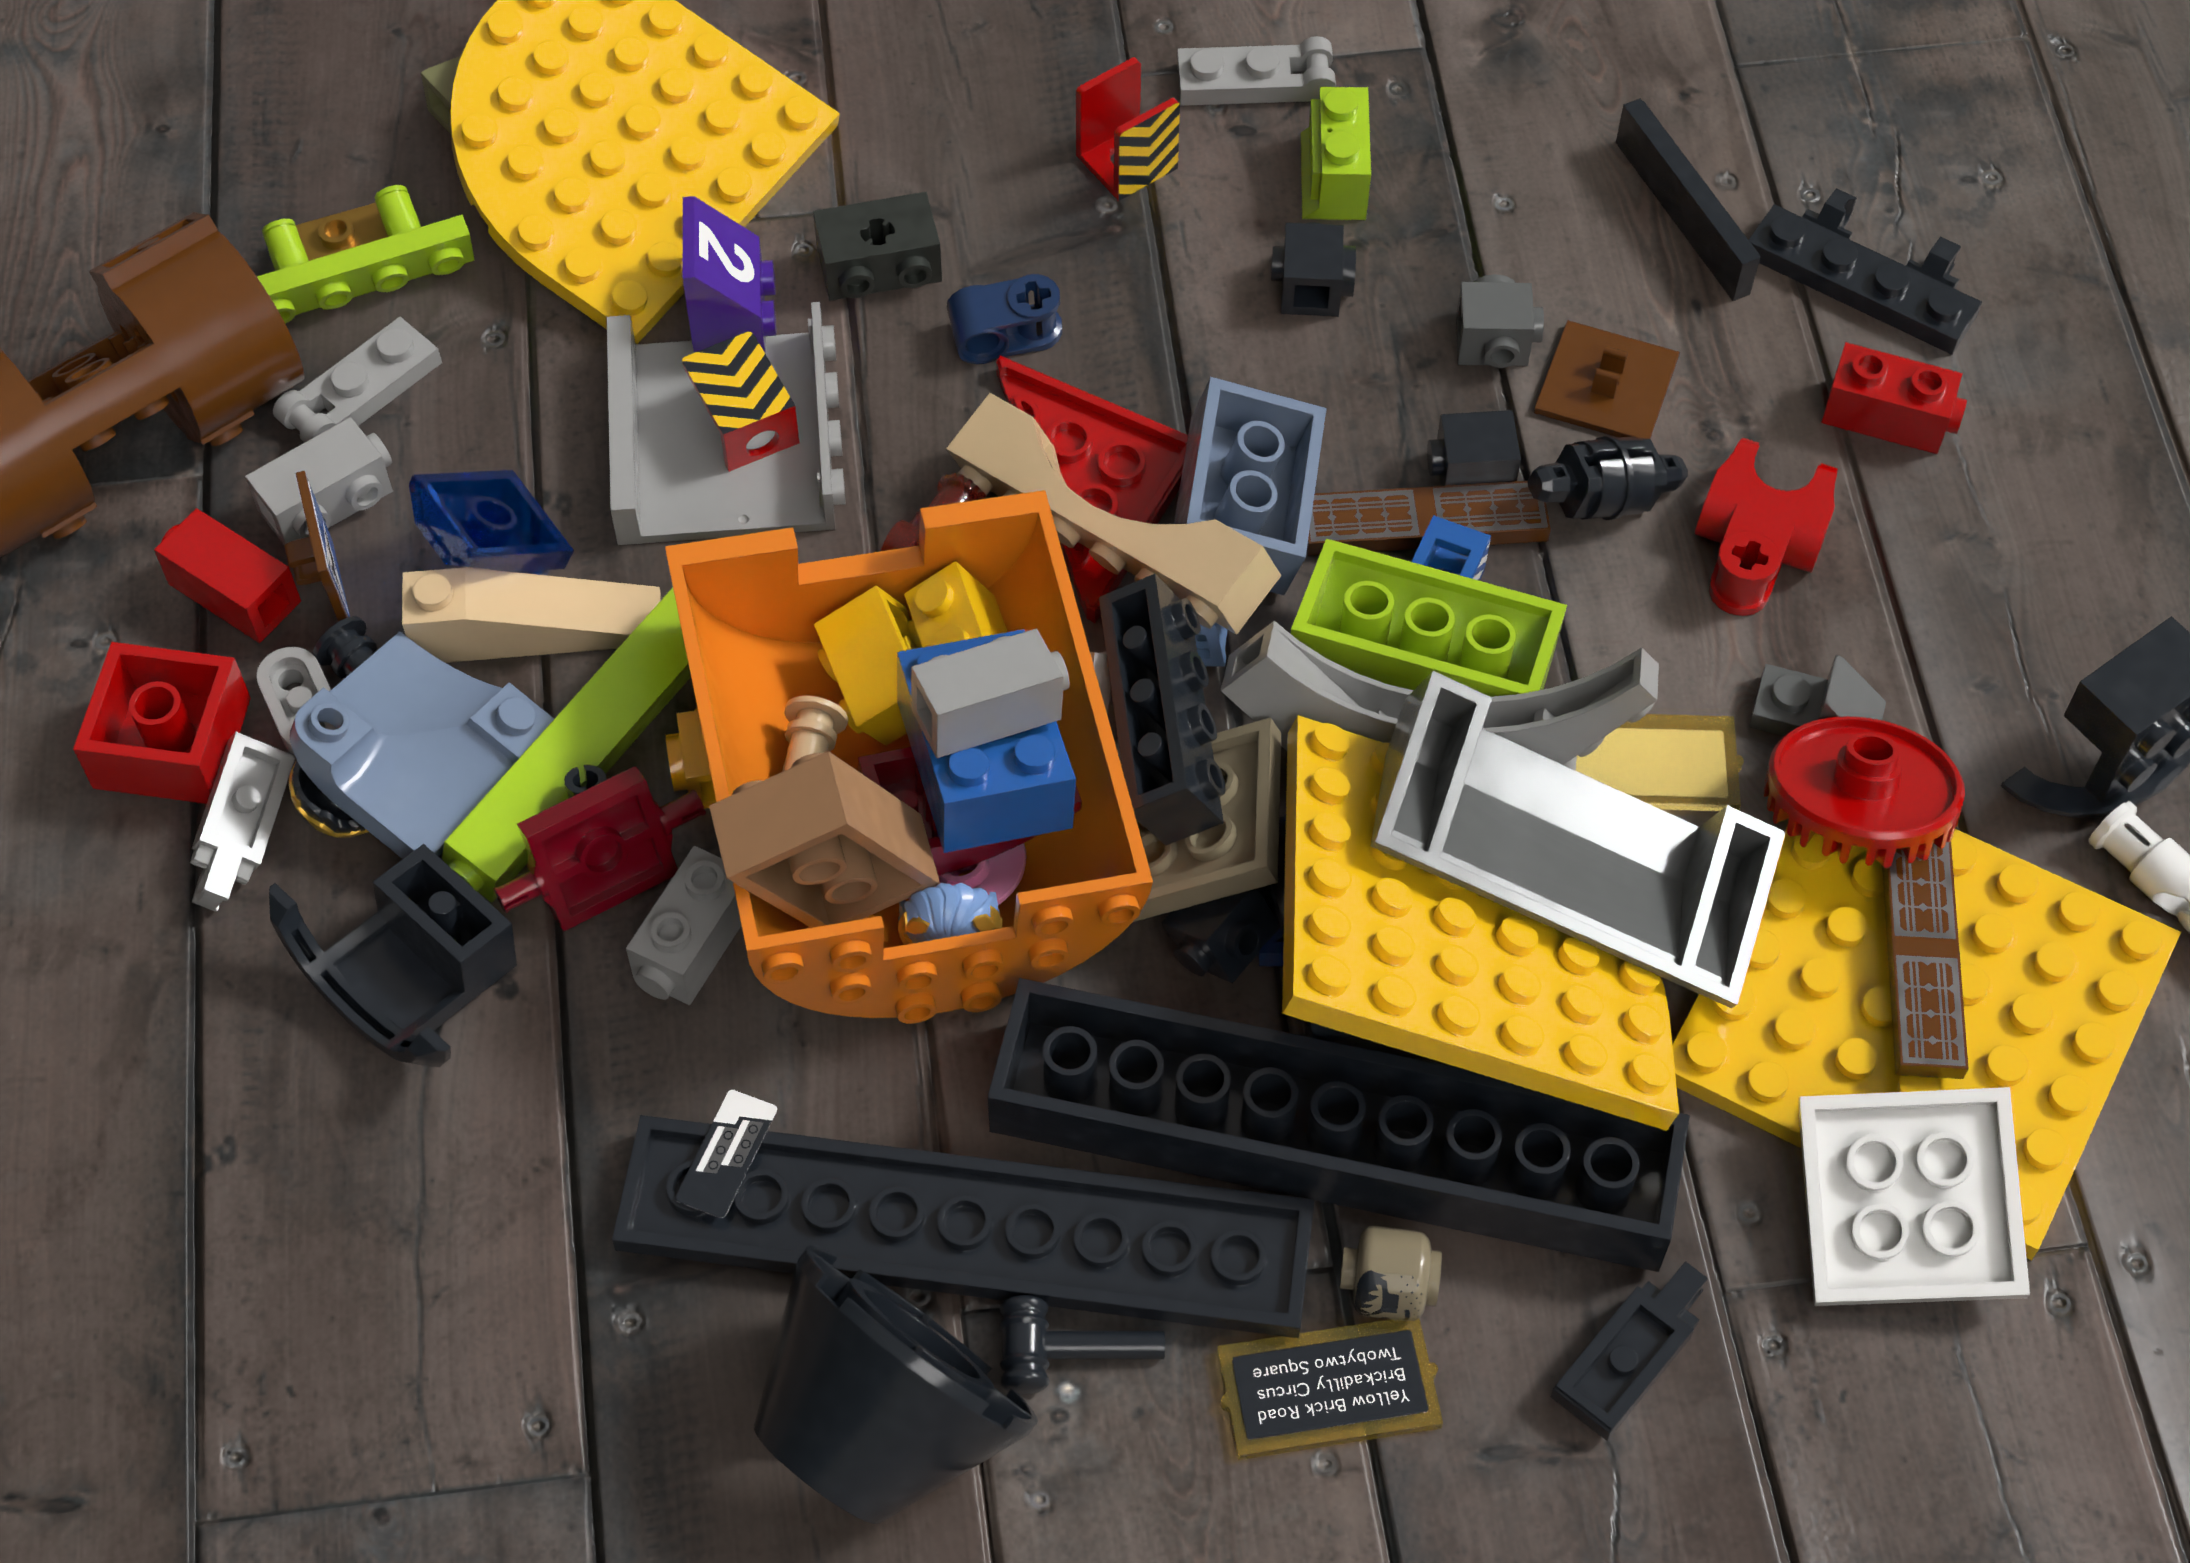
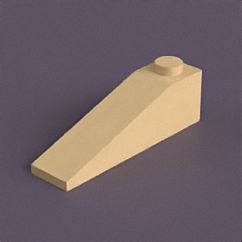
(514, 614)

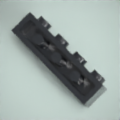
(1162, 709)

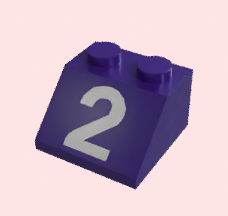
(724, 278)

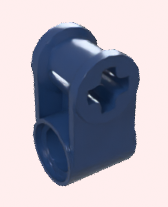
(1001, 322)

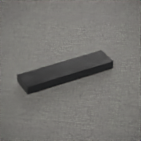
(1687, 199)

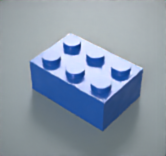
(993, 789)

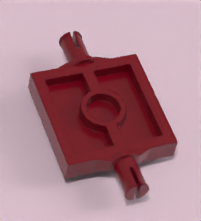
(598, 848)

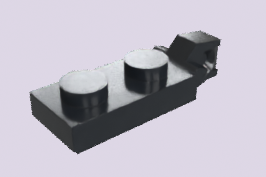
(1631, 1352)

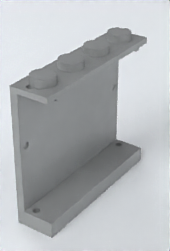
(670, 455)

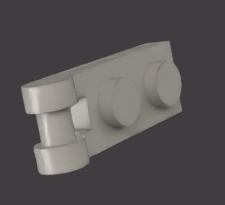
(1255, 73)
(360, 381)

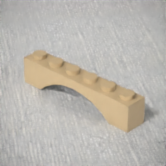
(1199, 561)

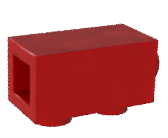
(1894, 398)
(227, 575)

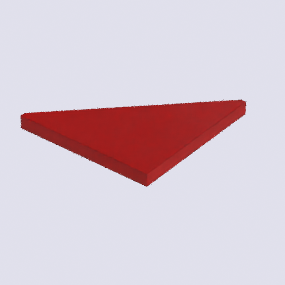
(1105, 458)

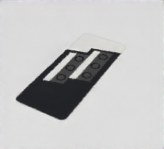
(726, 1154)

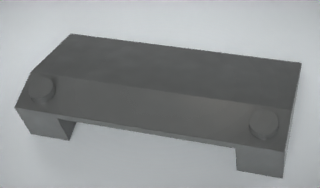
(1572, 847)

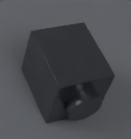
(1475, 448)

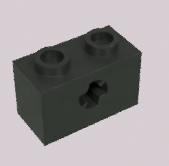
(878, 246)

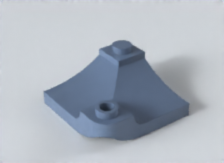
(412, 743)

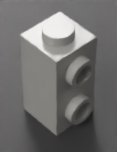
(343, 471)
(988, 692)
(686, 930)

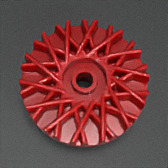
(1864, 788)

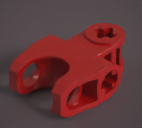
(1761, 529)

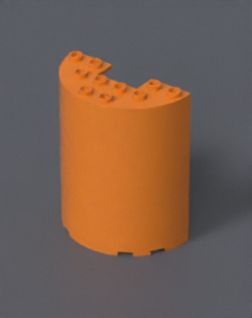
(755, 647)

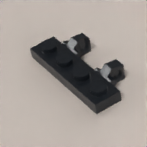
(1907, 297)

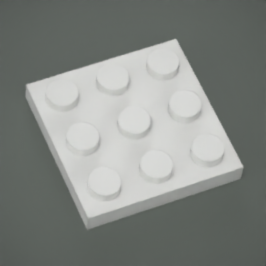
(1913, 1197)

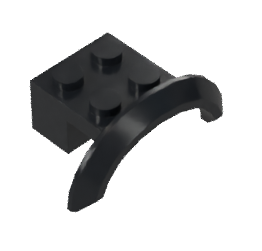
(2138, 720)
(410, 961)

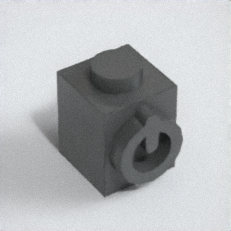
(1497, 322)

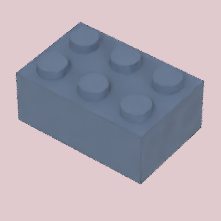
(1254, 469)

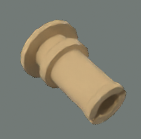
(812, 726)

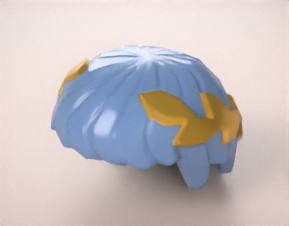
(947, 913)

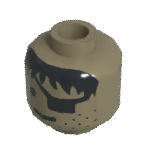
(1392, 1273)

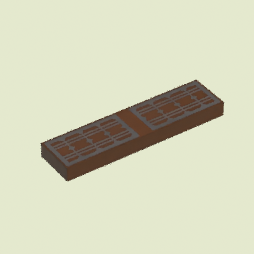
(1401, 516)
(1925, 966)

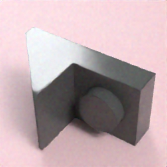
(1795, 698)

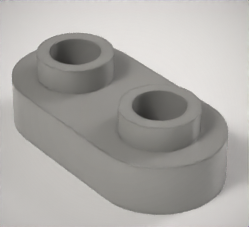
(282, 669)

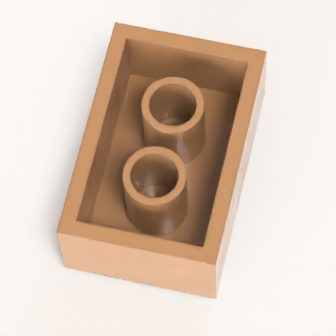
(823, 842)

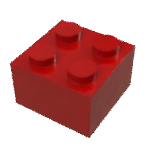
(160, 721)

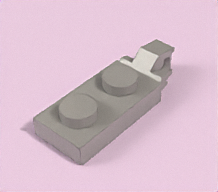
(238, 817)

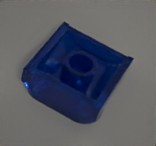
(487, 522)

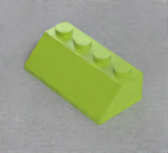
(1412, 619)

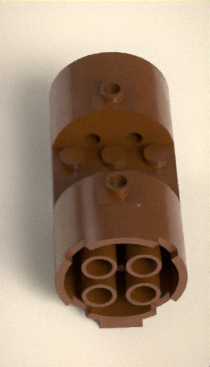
(185, 339)

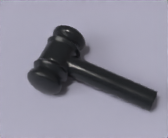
(1029, 1344)

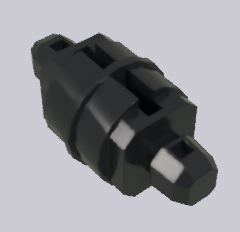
(1607, 478)

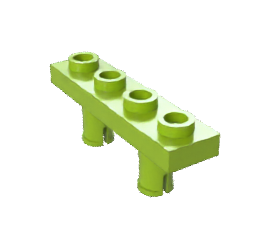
(378, 265)

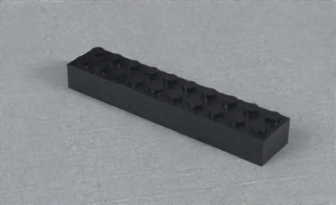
(1334, 1124)

